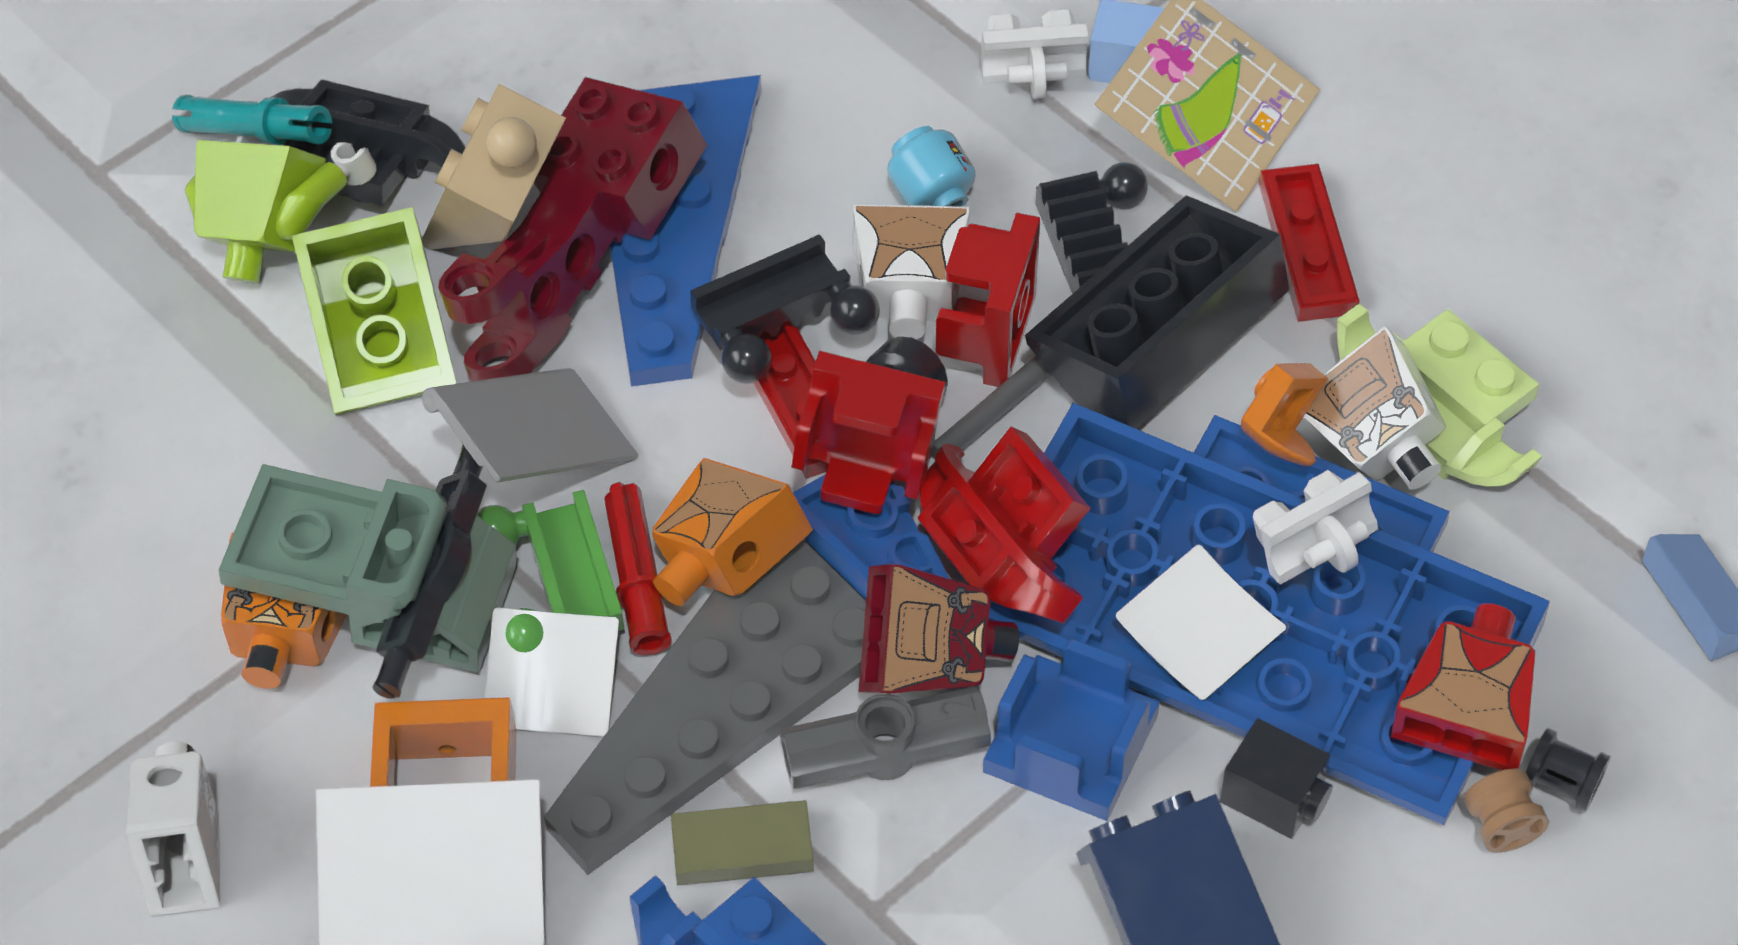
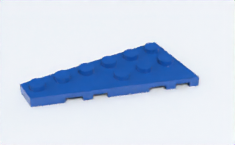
(658, 273)

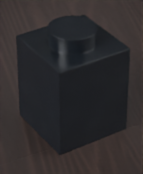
(1276, 779)

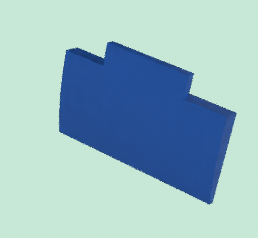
(1346, 634)

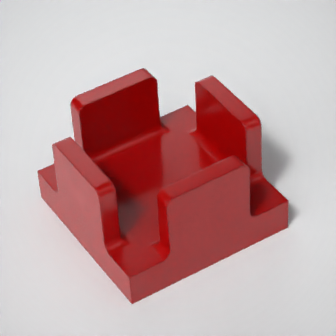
(1008, 268)
(868, 428)

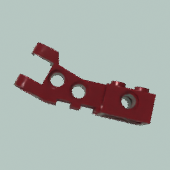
(604, 177)

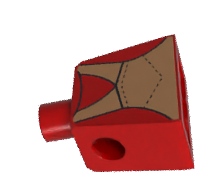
(1471, 692)

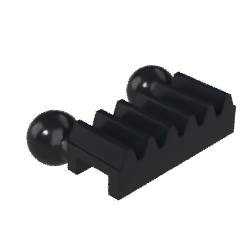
(1080, 221)
(773, 292)

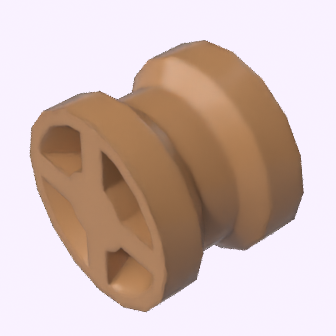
(1506, 810)

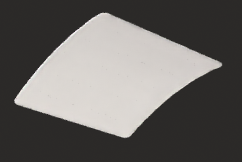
(1199, 623)
(563, 681)

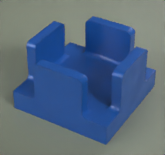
(1071, 728)

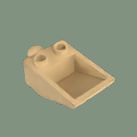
(494, 172)

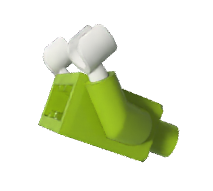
(264, 195)

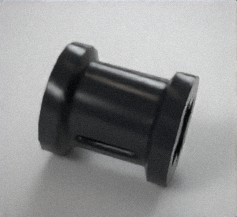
(1567, 769)

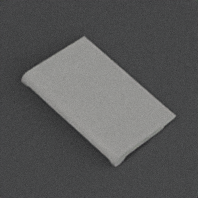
(530, 424)

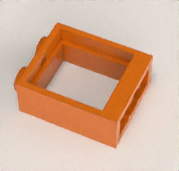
(443, 731)

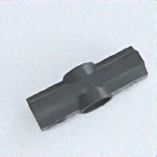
(923, 730)

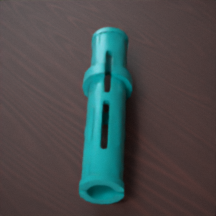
(269, 120)

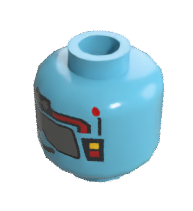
(931, 168)

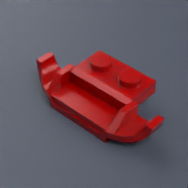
(1005, 522)

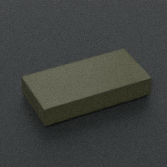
(742, 842)

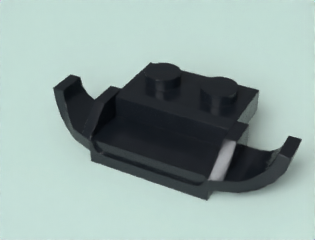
(393, 130)

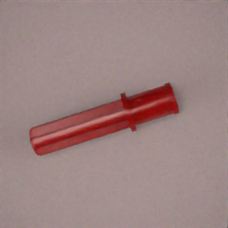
(636, 570)

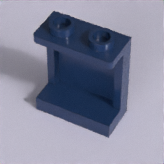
(1178, 877)

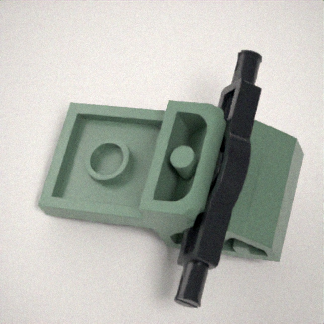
(399, 561)

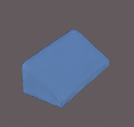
(1696, 589)

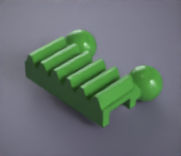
(567, 562)

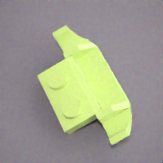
(1472, 389)

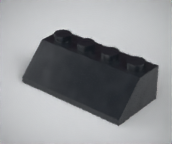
(1161, 310)

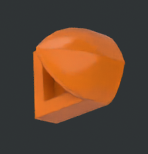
(1278, 408)

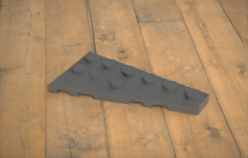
(714, 702)

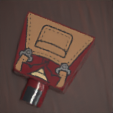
(928, 632)

